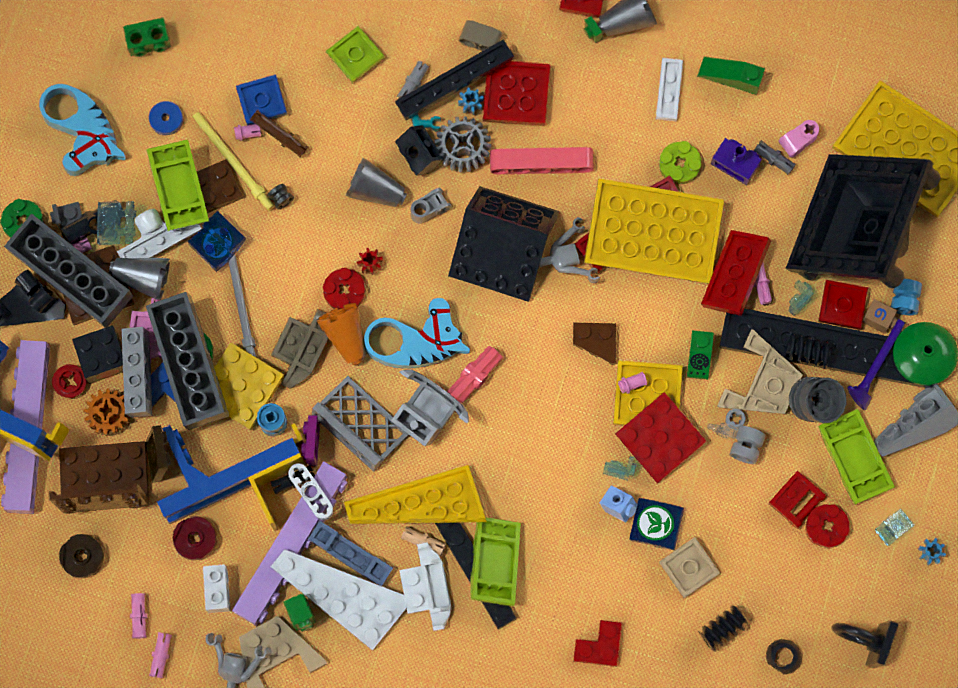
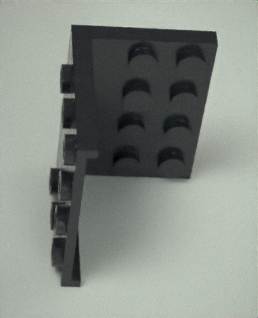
(502, 243)

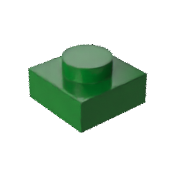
(592, 29)

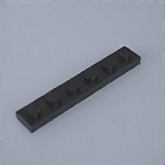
(454, 79)
(463, 552)

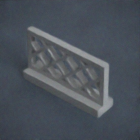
(351, 439)

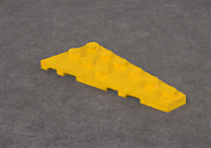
(433, 499)

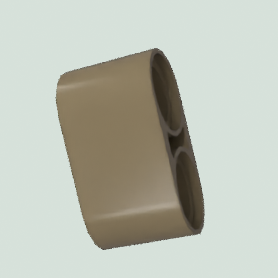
(479, 35)

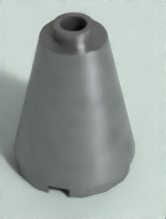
(627, 17)
(375, 186)
(142, 274)

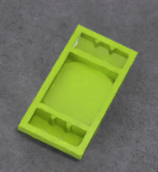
(177, 185)
(856, 457)
(495, 561)

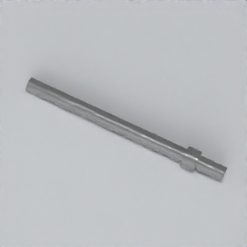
(248, 341)

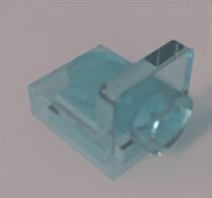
(799, 301)
(617, 469)
(894, 527)

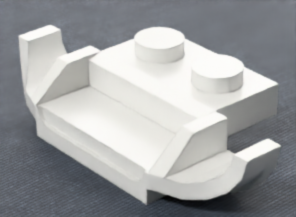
(427, 587)

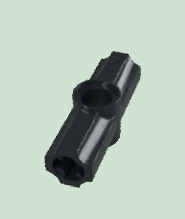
(80, 228)

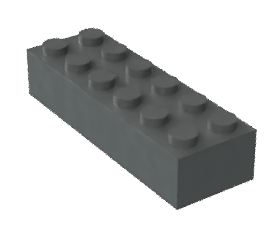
(68, 271)
(187, 361)

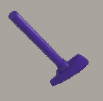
(859, 393)

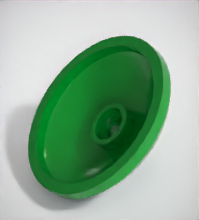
(918, 365)

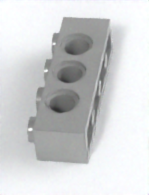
(136, 372)

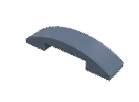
(350, 554)

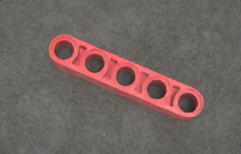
(541, 160)

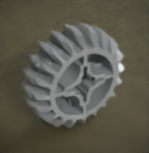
(472, 131)

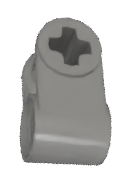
(432, 203)

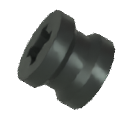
(280, 196)

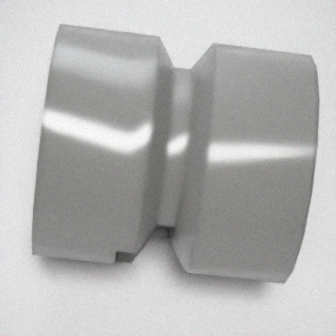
(751, 438)

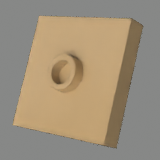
(689, 567)

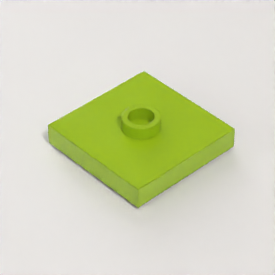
(355, 54)

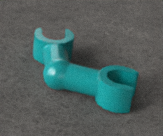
(426, 123)

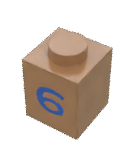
(880, 316)

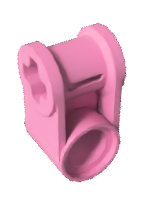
(797, 139)

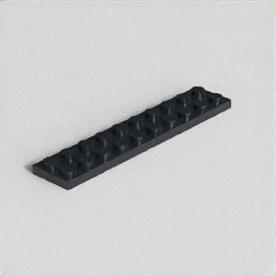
(851, 349)

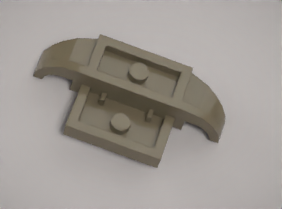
(299, 348)

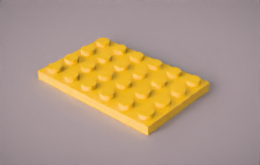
(899, 128)
(654, 231)

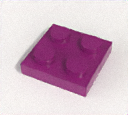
(310, 448)

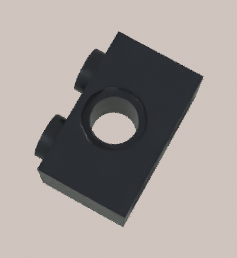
(419, 150)

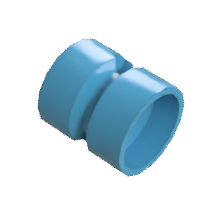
(906, 297)
(272, 419)

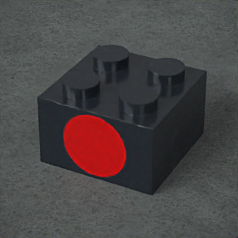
(99, 354)

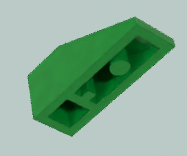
(732, 73)

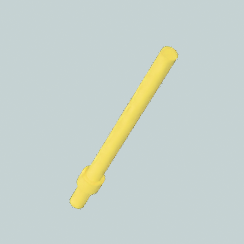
(256, 190)

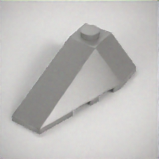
(924, 419)

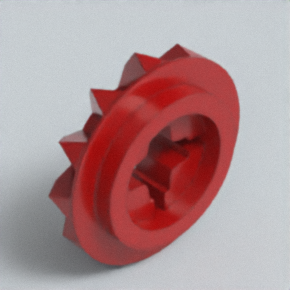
(59, 383)

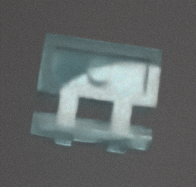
(109, 222)

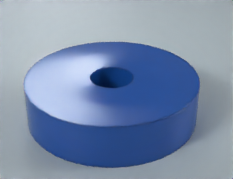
(165, 109)

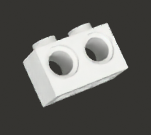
(216, 588)

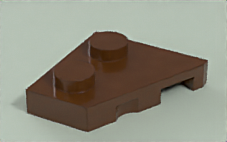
(597, 339)

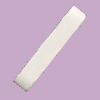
(306, 475)

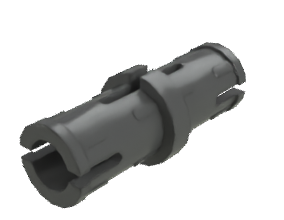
(774, 157)

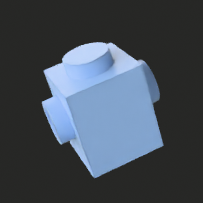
(618, 504)

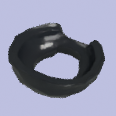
(782, 643)

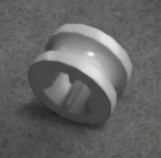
(738, 413)

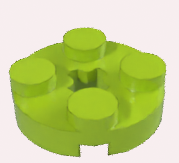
(683, 151)

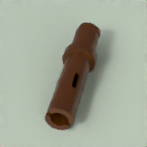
(278, 133)

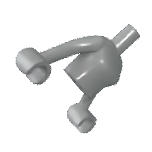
(566, 256)
(232, 665)

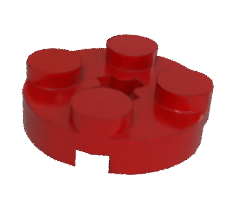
(343, 277)
(833, 515)

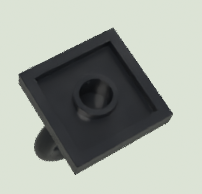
(877, 642)

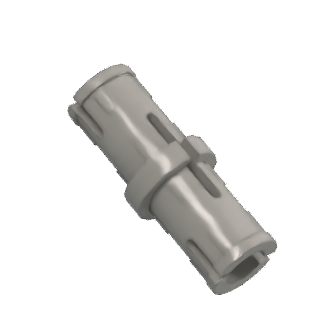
(413, 81)

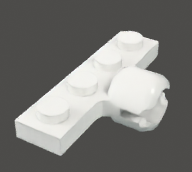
(154, 236)

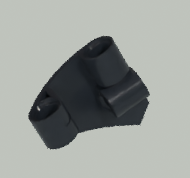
(30, 302)

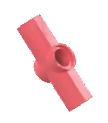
(475, 374)

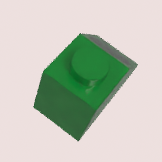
(700, 354)

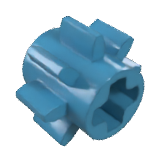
(472, 106)
(937, 549)

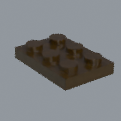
(157, 457)

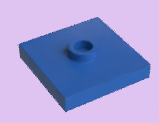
(261, 95)

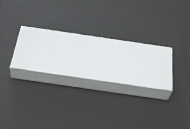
(669, 89)

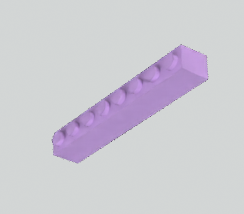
(29, 407)
(294, 538)

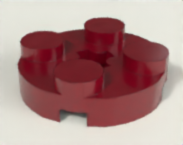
(200, 549)

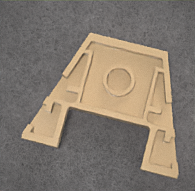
(771, 383)
(284, 645)

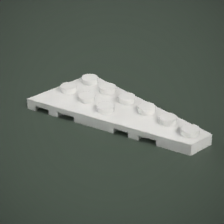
(351, 601)

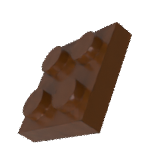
(218, 186)

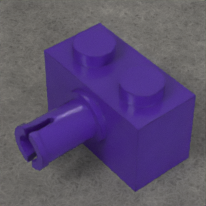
(736, 160)

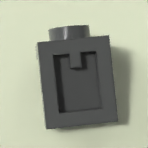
(65, 214)

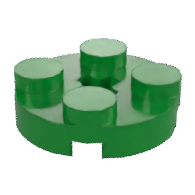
(17, 209)

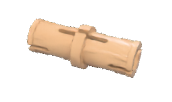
(418, 538)

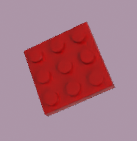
(517, 94)
(660, 437)

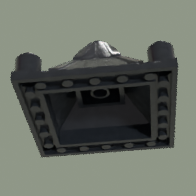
(861, 217)

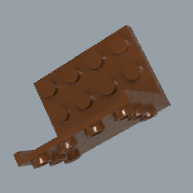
(102, 477)

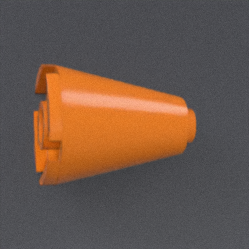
(345, 332)

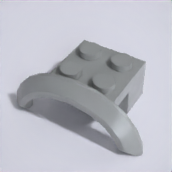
(427, 409)

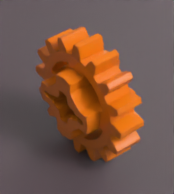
(97, 411)

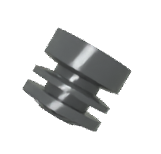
(827, 402)

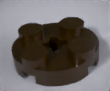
(91, 548)

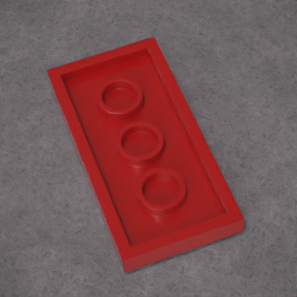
(736, 272)

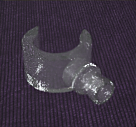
(723, 430)

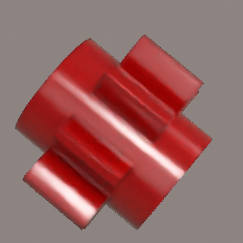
(375, 260)

